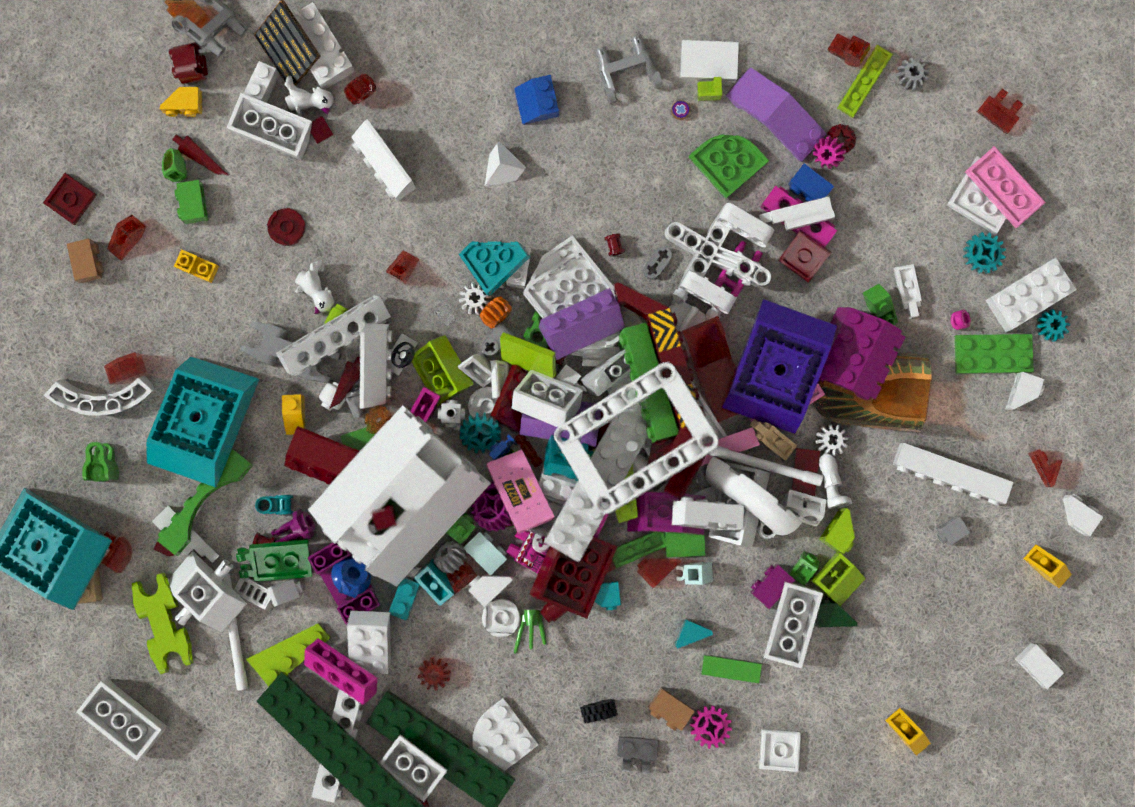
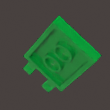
(275, 561)

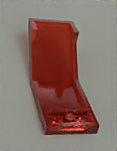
(712, 363)

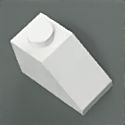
(1025, 389)
(285, 591)

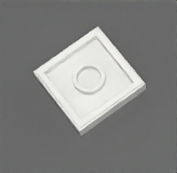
(780, 750)

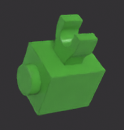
(461, 528)

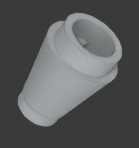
(353, 402)

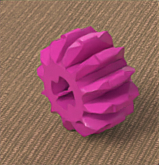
(834, 147)

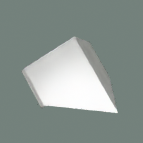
(502, 166)

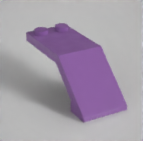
(777, 112)

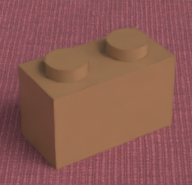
(85, 260)
(670, 709)

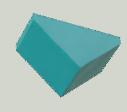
(690, 633)

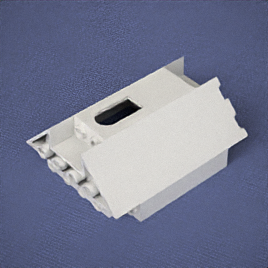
(419, 474)

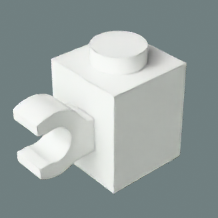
(570, 377)

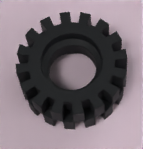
(598, 711)

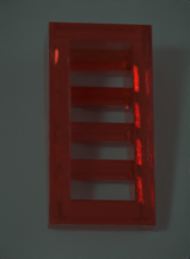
(464, 579)

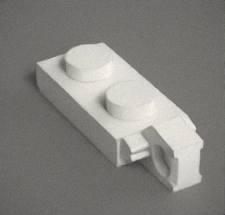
(908, 289)

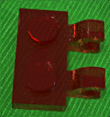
(999, 114)

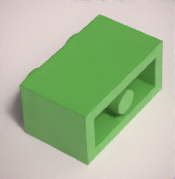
(191, 201)

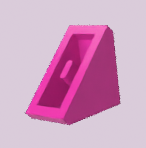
(425, 404)

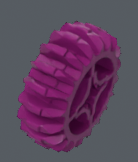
(488, 506)

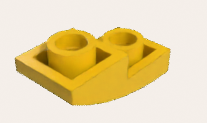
(196, 266)

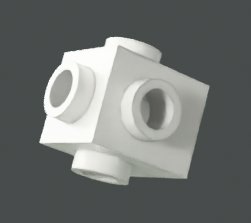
(459, 413)

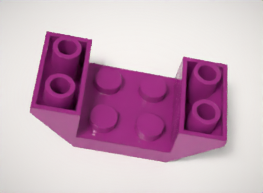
(656, 514)
(323, 563)

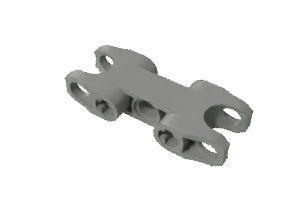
(275, 341)

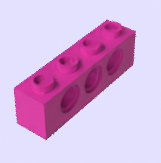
(779, 195)
(340, 671)

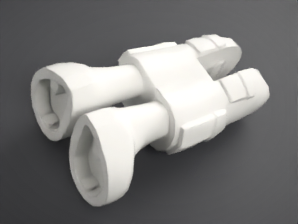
(831, 481)

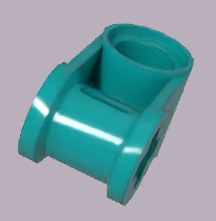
(276, 504)

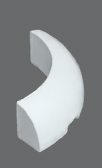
(89, 403)
(751, 496)

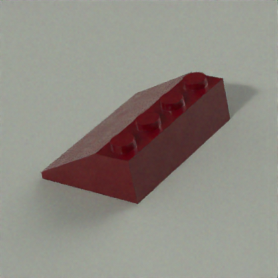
(573, 583)

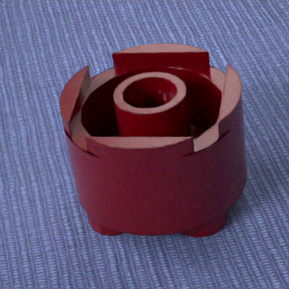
(188, 63)

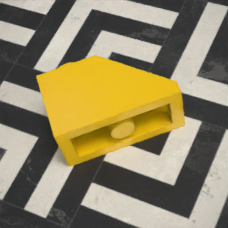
(293, 412)
(1048, 566)
(908, 731)

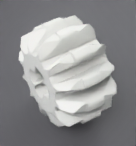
(469, 303)
(825, 438)

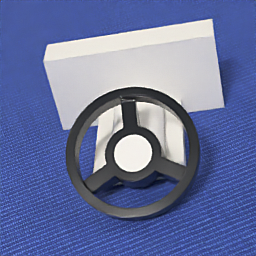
(402, 353)

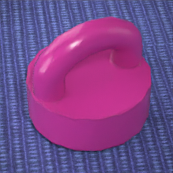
(960, 319)

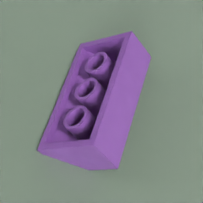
(582, 324)
(536, 428)

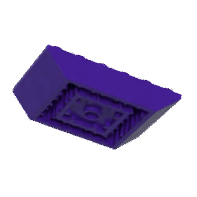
(786, 339)

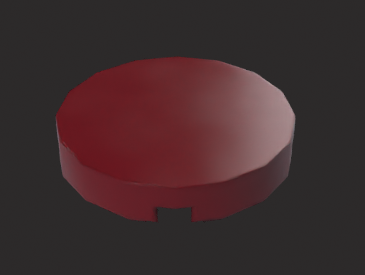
(286, 232)

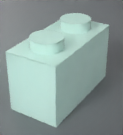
(486, 553)

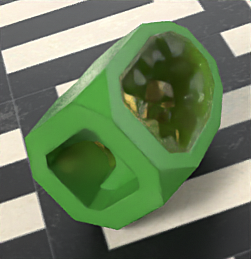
(173, 166)

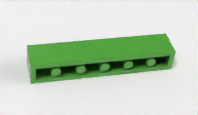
(642, 359)

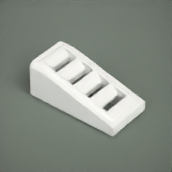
(267, 601)

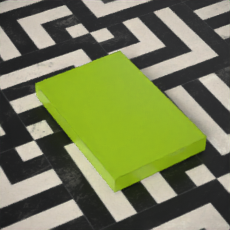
(527, 355)

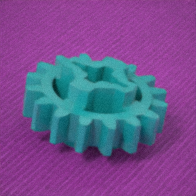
(988, 259)
(480, 424)

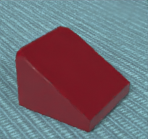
(320, 130)
(383, 518)

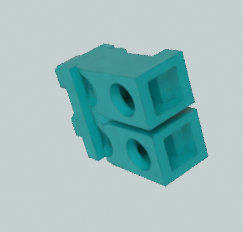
(556, 461)

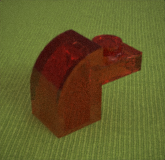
(851, 51)
(119, 553)

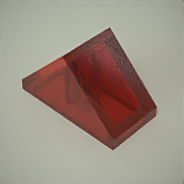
(402, 267)

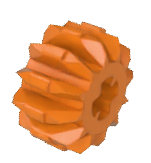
(495, 312)

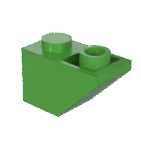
(880, 304)

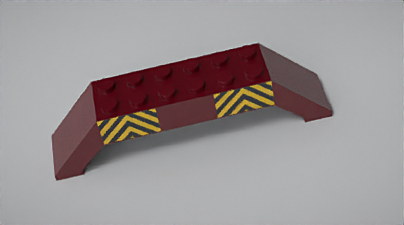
(668, 348)

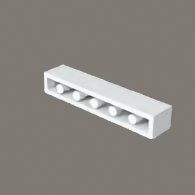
(952, 473)

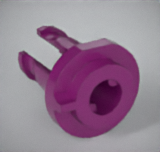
(300, 525)

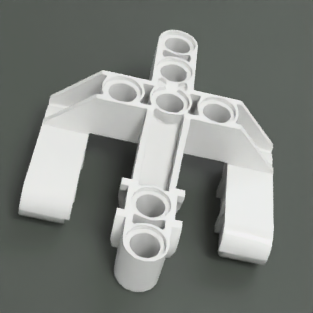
(728, 218)

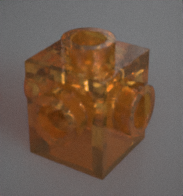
(372, 417)

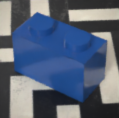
(809, 184)

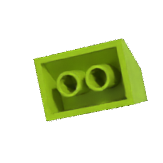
(439, 369)

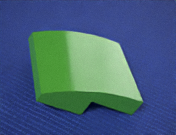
(684, 545)

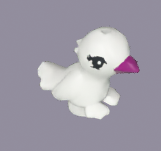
(301, 99)
(310, 284)

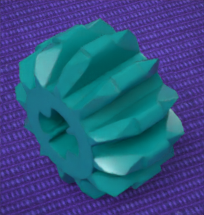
(1055, 318)

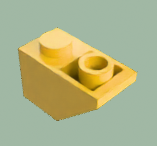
(183, 101)

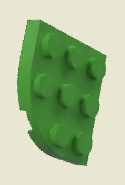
(728, 162)

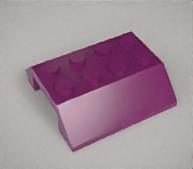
(860, 352)

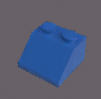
(537, 100)

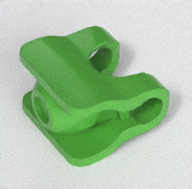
(100, 466)

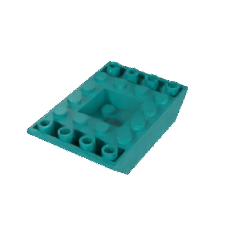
(199, 447)
(67, 551)

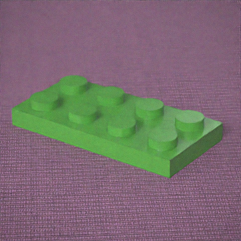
(993, 353)

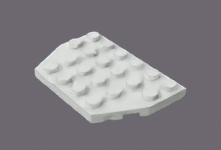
(566, 278)

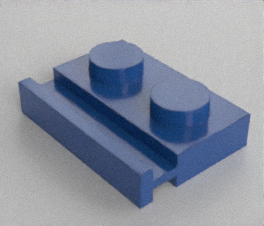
(501, 449)

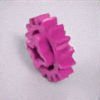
(701, 729)

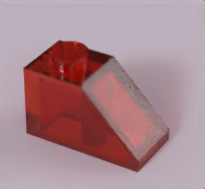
(126, 236)
(125, 367)
(656, 569)

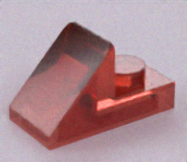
(1046, 471)

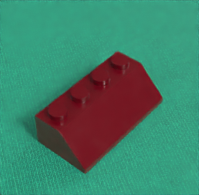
(317, 455)

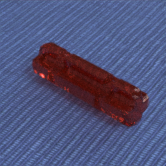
(528, 450)

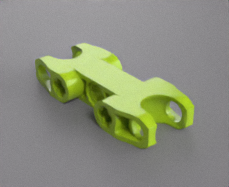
(165, 633)

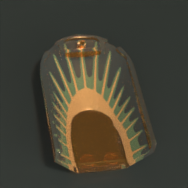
(899, 405)

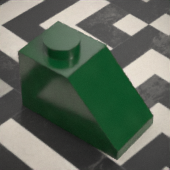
(832, 615)

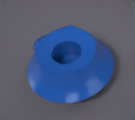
(350, 577)

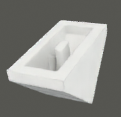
(477, 368)

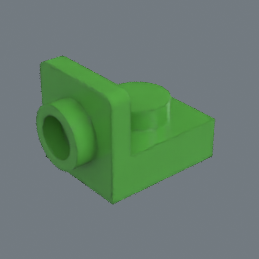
(804, 568)

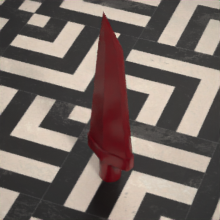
(194, 152)
(349, 378)

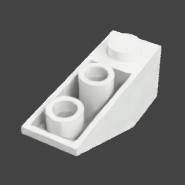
(606, 374)

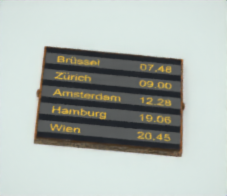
(287, 44)

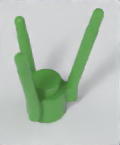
(531, 618)

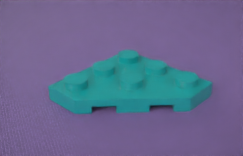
(493, 262)

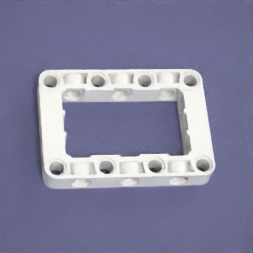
(656, 471)

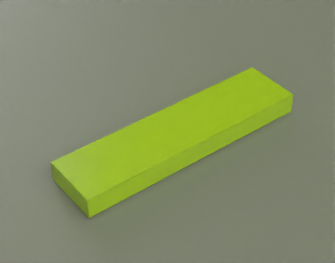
(864, 81)

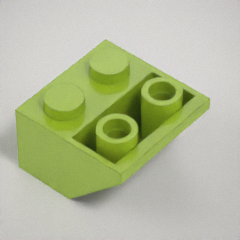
(838, 578)

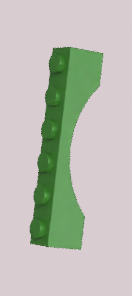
(178, 533)

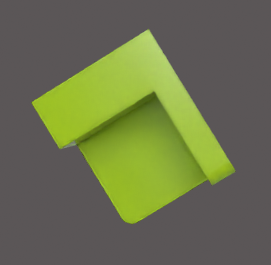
(710, 89)

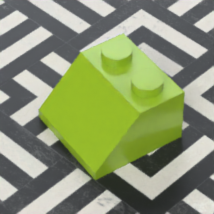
(839, 532)

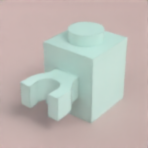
(696, 573)

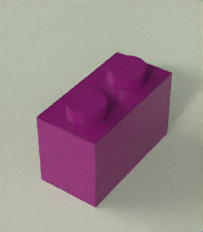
(771, 586)

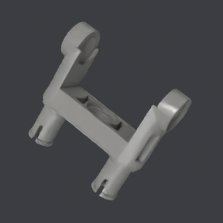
(205, 36)
(641, 58)

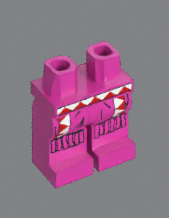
(526, 554)

